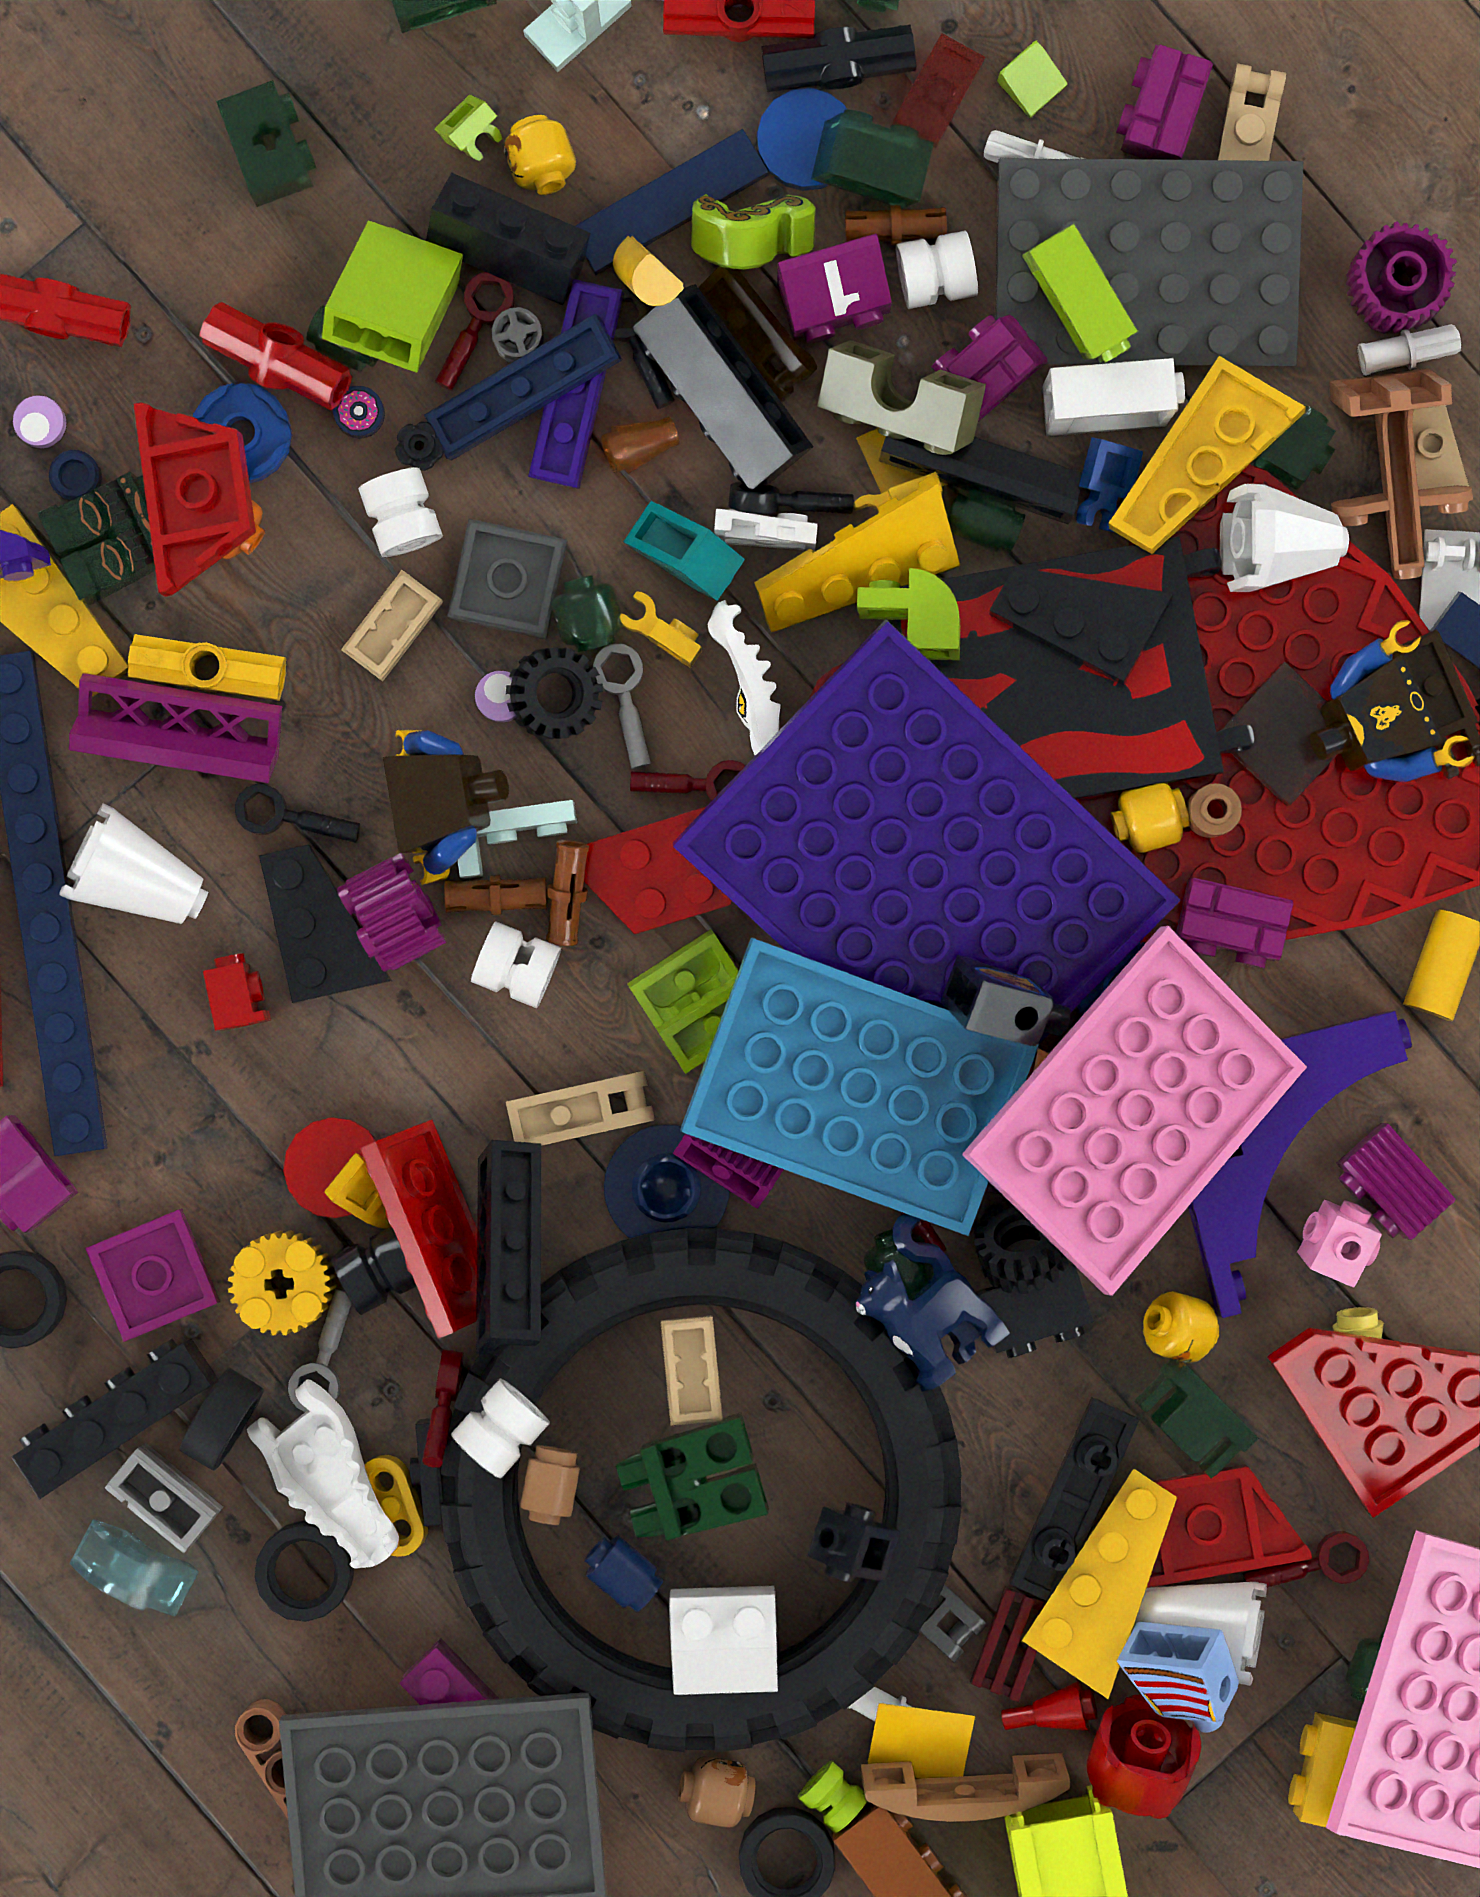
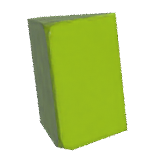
(1032, 79)

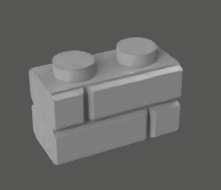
(164, 1497)

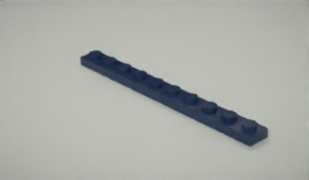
(45, 915)

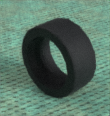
(54, 1294)
(221, 1419)
(272, 1593)
(786, 1819)

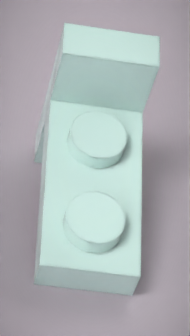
(571, 26)
(547, 818)

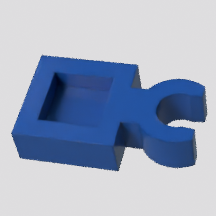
(1110, 475)

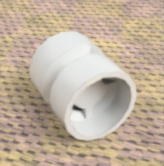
(937, 269)
(401, 515)
(515, 964)
(500, 1428)

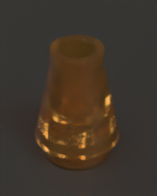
(638, 443)

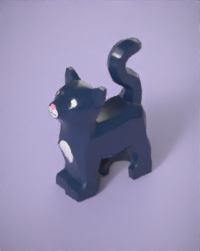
(938, 1309)

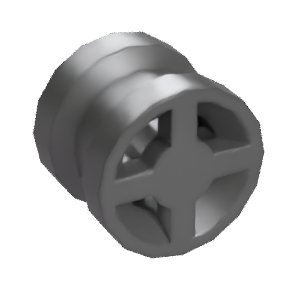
(515, 325)

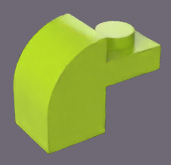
(927, 607)

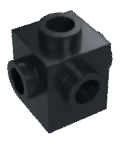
(843, 1540)

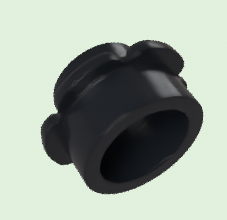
(406, 451)

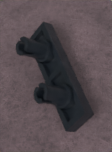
(1074, 1498)

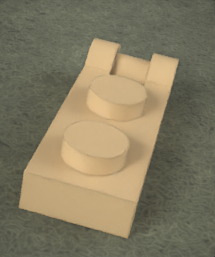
(1248, 128)
(579, 1110)

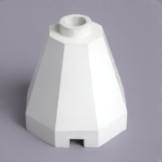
(1276, 538)

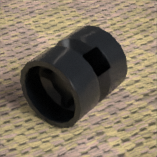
(373, 1271)

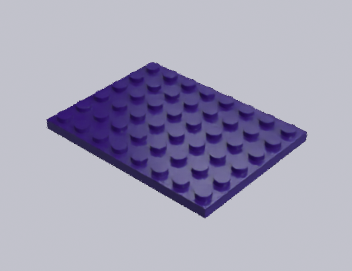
(917, 833)

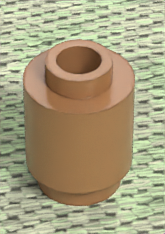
(1202, 822)
(550, 1484)

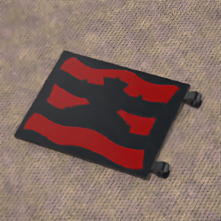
(1076, 720)

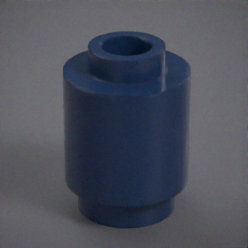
(622, 1573)

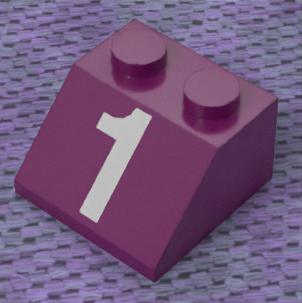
(834, 289)

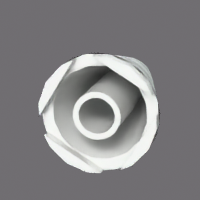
(132, 873)
(1213, 1606)

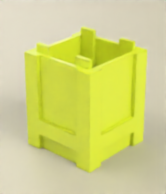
(1066, 1850)

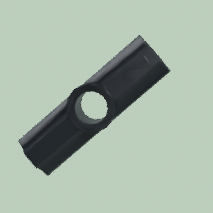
(839, 58)

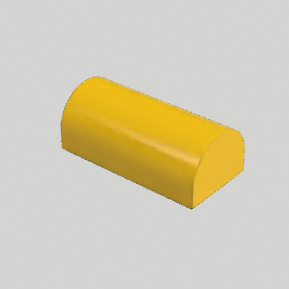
(645, 274)
(1444, 965)

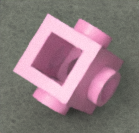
(1340, 1241)

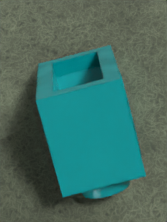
(684, 550)

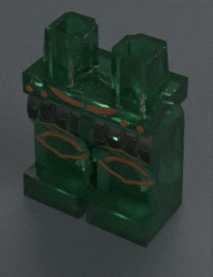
(103, 537)

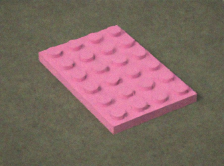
(1135, 1110)
(1417, 1738)

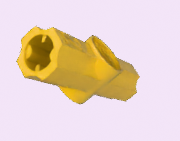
(175, 664)

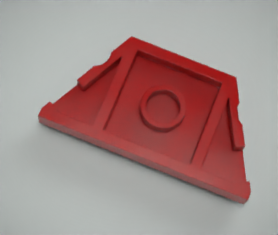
(193, 493)
(648, 878)
(1223, 1528)

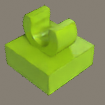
(466, 123)

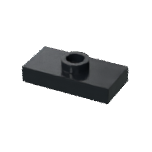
(427, 1478)

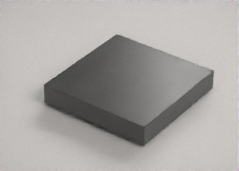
(507, 579)

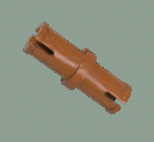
(896, 224)
(567, 892)
(495, 894)

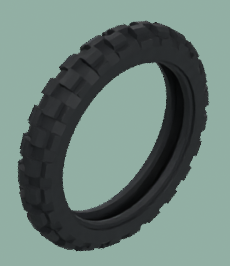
(872, 1624)

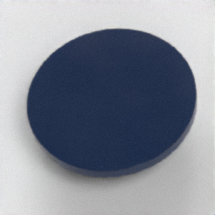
(656, 1190)

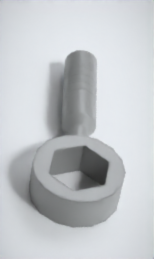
(628, 712)
(327, 1345)

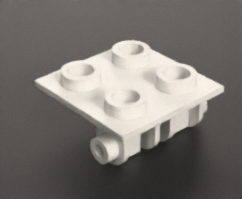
(1449, 568)

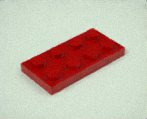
(429, 1222)

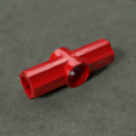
(768, 19)
(62, 311)
(275, 355)

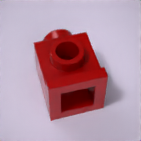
(234, 993)

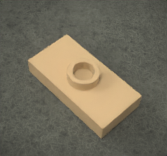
(1436, 449)
(392, 625)
(691, 1370)

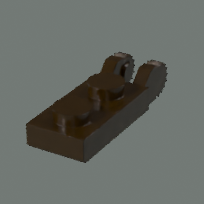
(1442, 695)

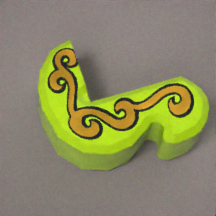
(752, 234)

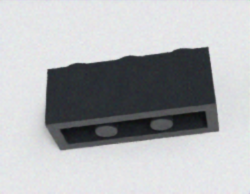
(508, 238)

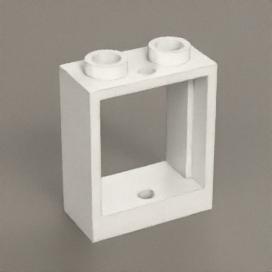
(1111, 396)

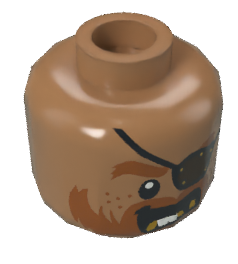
(717, 1791)

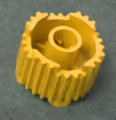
(262, 1304)

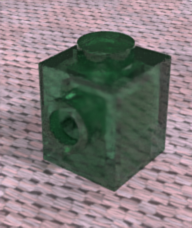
(1299, 450)

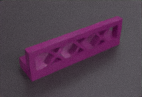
(174, 743)

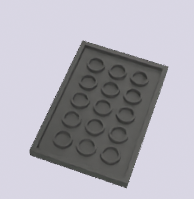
(1188, 246)
(445, 1800)

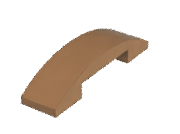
(966, 1798)

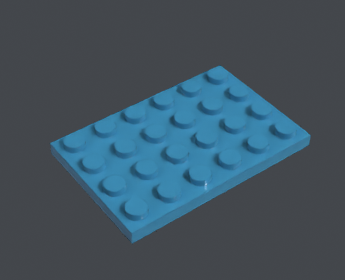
(853, 1086)

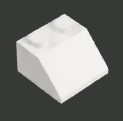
(723, 1640)

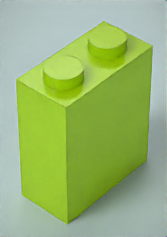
(392, 296)

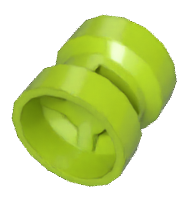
(833, 1796)

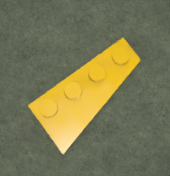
(1209, 445)
(882, 548)
(53, 619)
(1103, 1589)

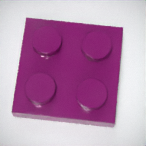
(152, 1275)

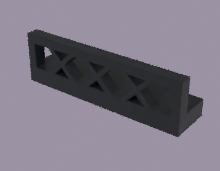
(995, 470)
(508, 1246)

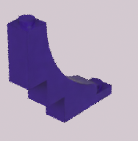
(1231, 1204)

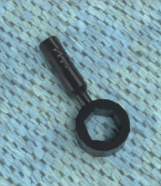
(647, 367)
(767, 499)
(304, 819)

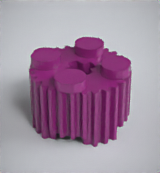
(1383, 300)
(393, 913)

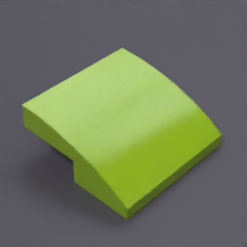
(688, 997)

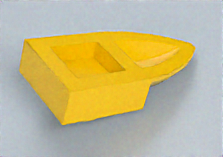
(357, 1193)

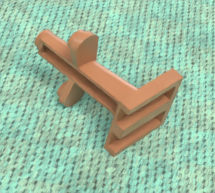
(1393, 401)

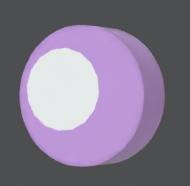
(39, 421)
(492, 696)

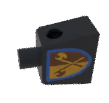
(1002, 1003)

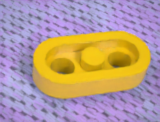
(399, 1501)

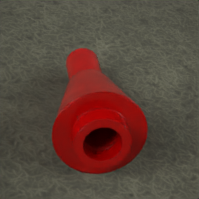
(1062, 1709)

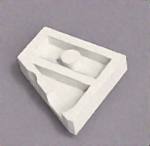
(750, 529)

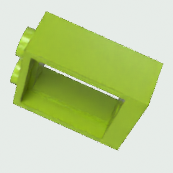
(1081, 295)

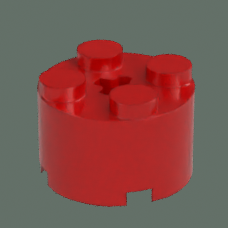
(1142, 1759)

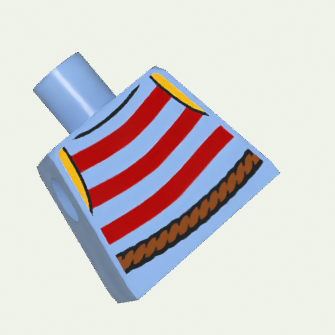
(1181, 1671)

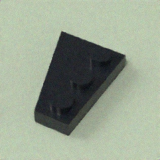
(1082, 617)
(315, 928)

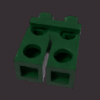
(682, 1493)

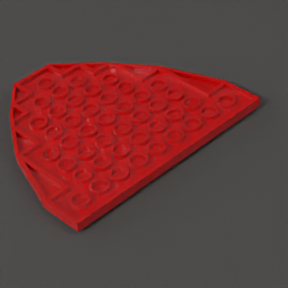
(1350, 841)

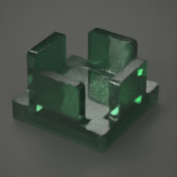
(1195, 1417)

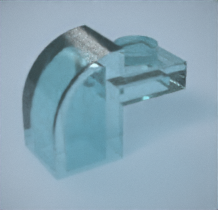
(132, 1571)

